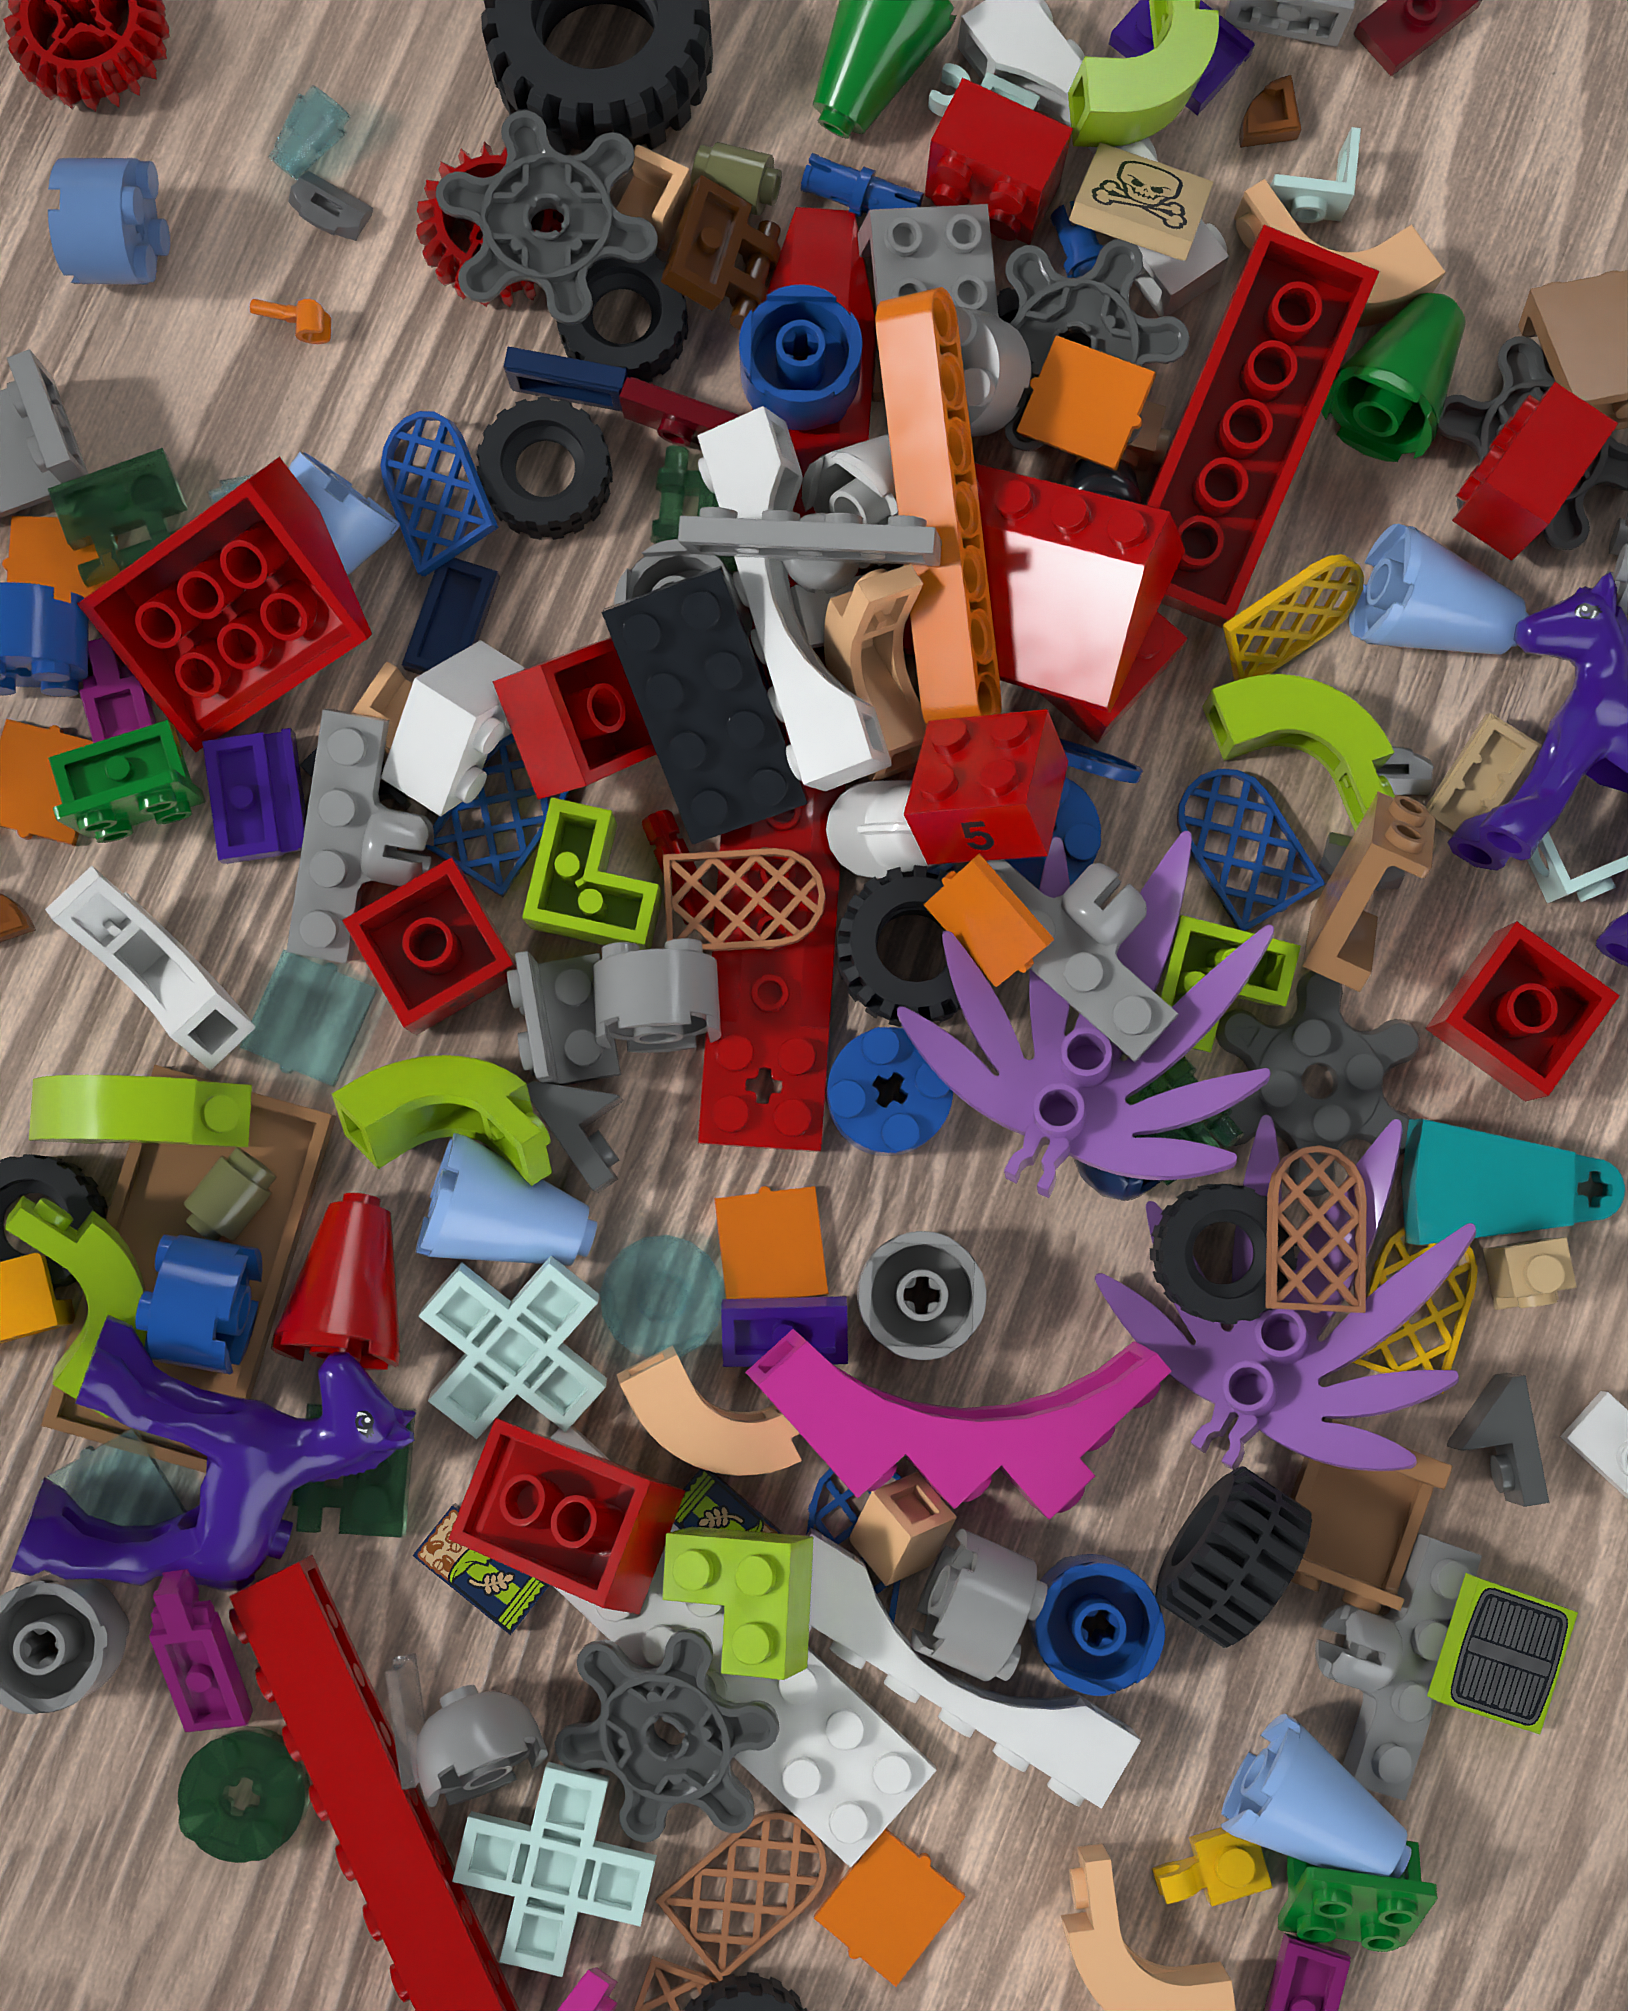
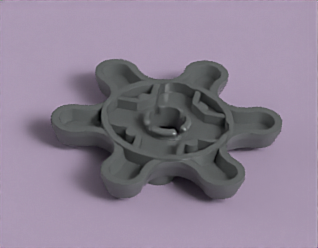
(541, 180)
(1087, 305)
(1480, 422)
(1322, 1038)
(650, 1768)

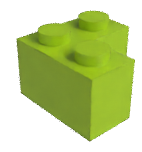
(571, 887)
(1203, 945)
(763, 1591)

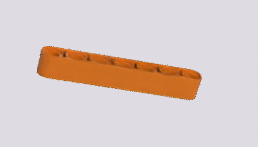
(938, 483)

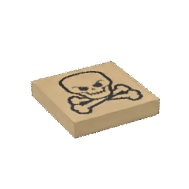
(1141, 201)

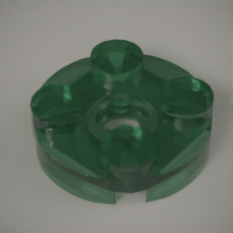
(209, 1811)

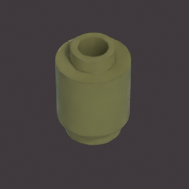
(740, 171)
(229, 1196)

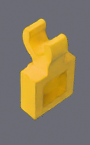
(1220, 1866)

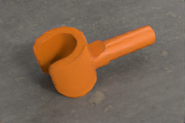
(311, 320)

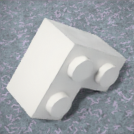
(450, 729)

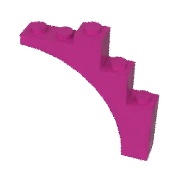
(954, 1448)

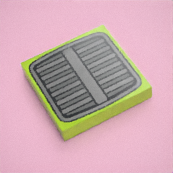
(1502, 1654)

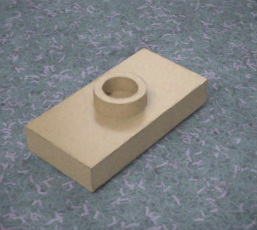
(1482, 773)

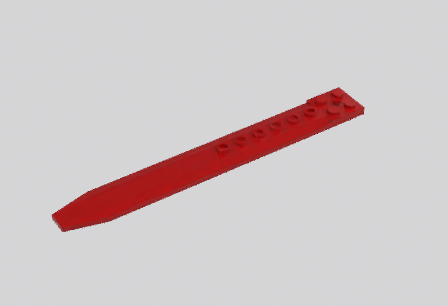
(780, 997)

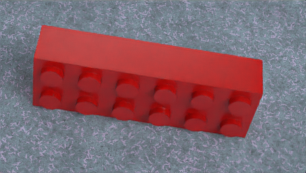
(1254, 414)

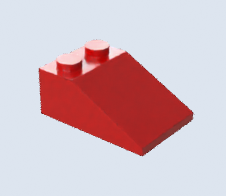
(567, 1517)

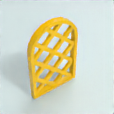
(1272, 601)
(1463, 1305)

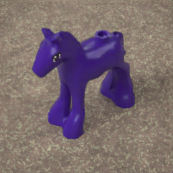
(1581, 740)
(250, 1472)

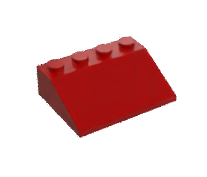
(1070, 583)
(232, 607)

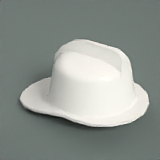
(871, 833)

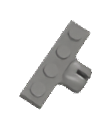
(815, 549)
(349, 836)
(1084, 959)
(1394, 1664)

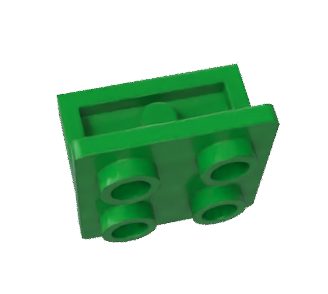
(124, 783)
(1356, 1905)

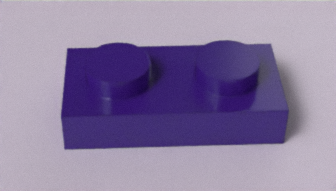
(758, 1324)

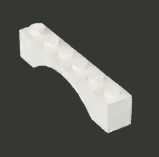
(1028, 50)
(829, 728)
(1060, 1736)

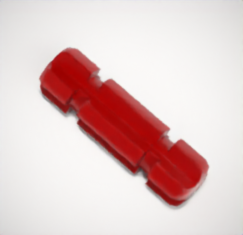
(662, 832)

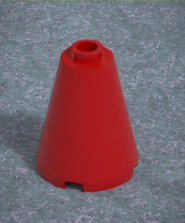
(345, 1289)

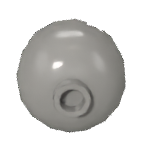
(475, 1744)

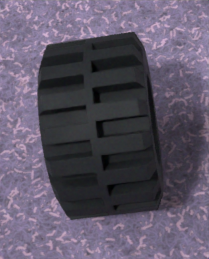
(858, 956)
(1234, 1557)

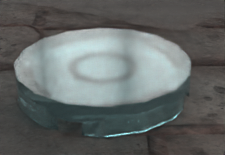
(661, 1296)

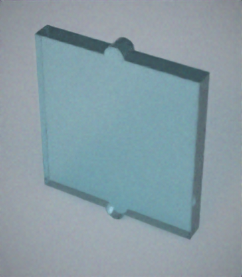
(309, 1018)
(120, 1483)

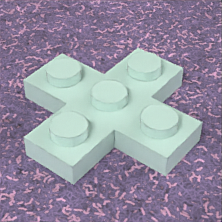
(513, 1347)
(554, 1869)

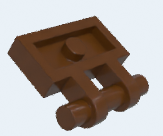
(706, 249)

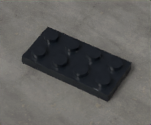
(705, 704)

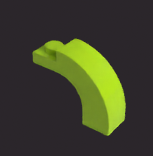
(1140, 95)
(1305, 717)
(442, 1096)
(139, 1110)
(97, 1261)

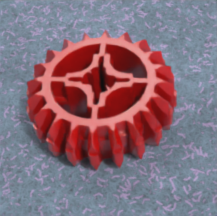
(87, 52)
(437, 226)

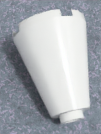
(853, 482)

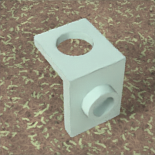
(1319, 199)
(1556, 882)

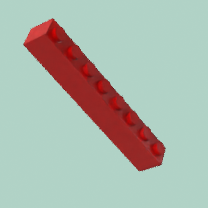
(353, 1763)

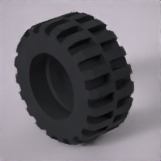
(583, 103)

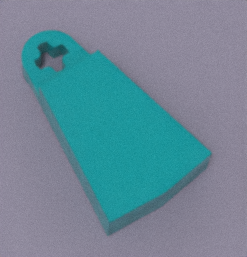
(1496, 1184)

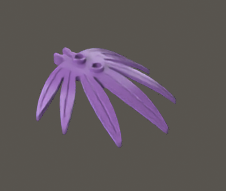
(1076, 1082)
(1274, 1364)

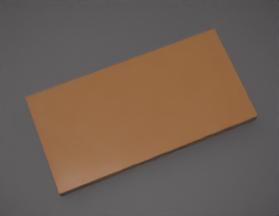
(151, 1204)

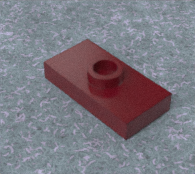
(1406, 28)
(670, 413)

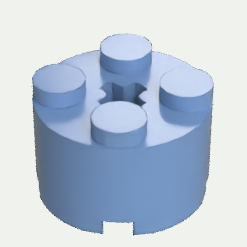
(107, 220)

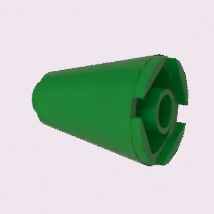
(873, 55)
(1398, 382)

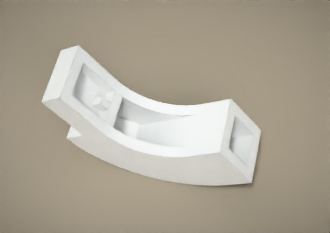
(153, 965)

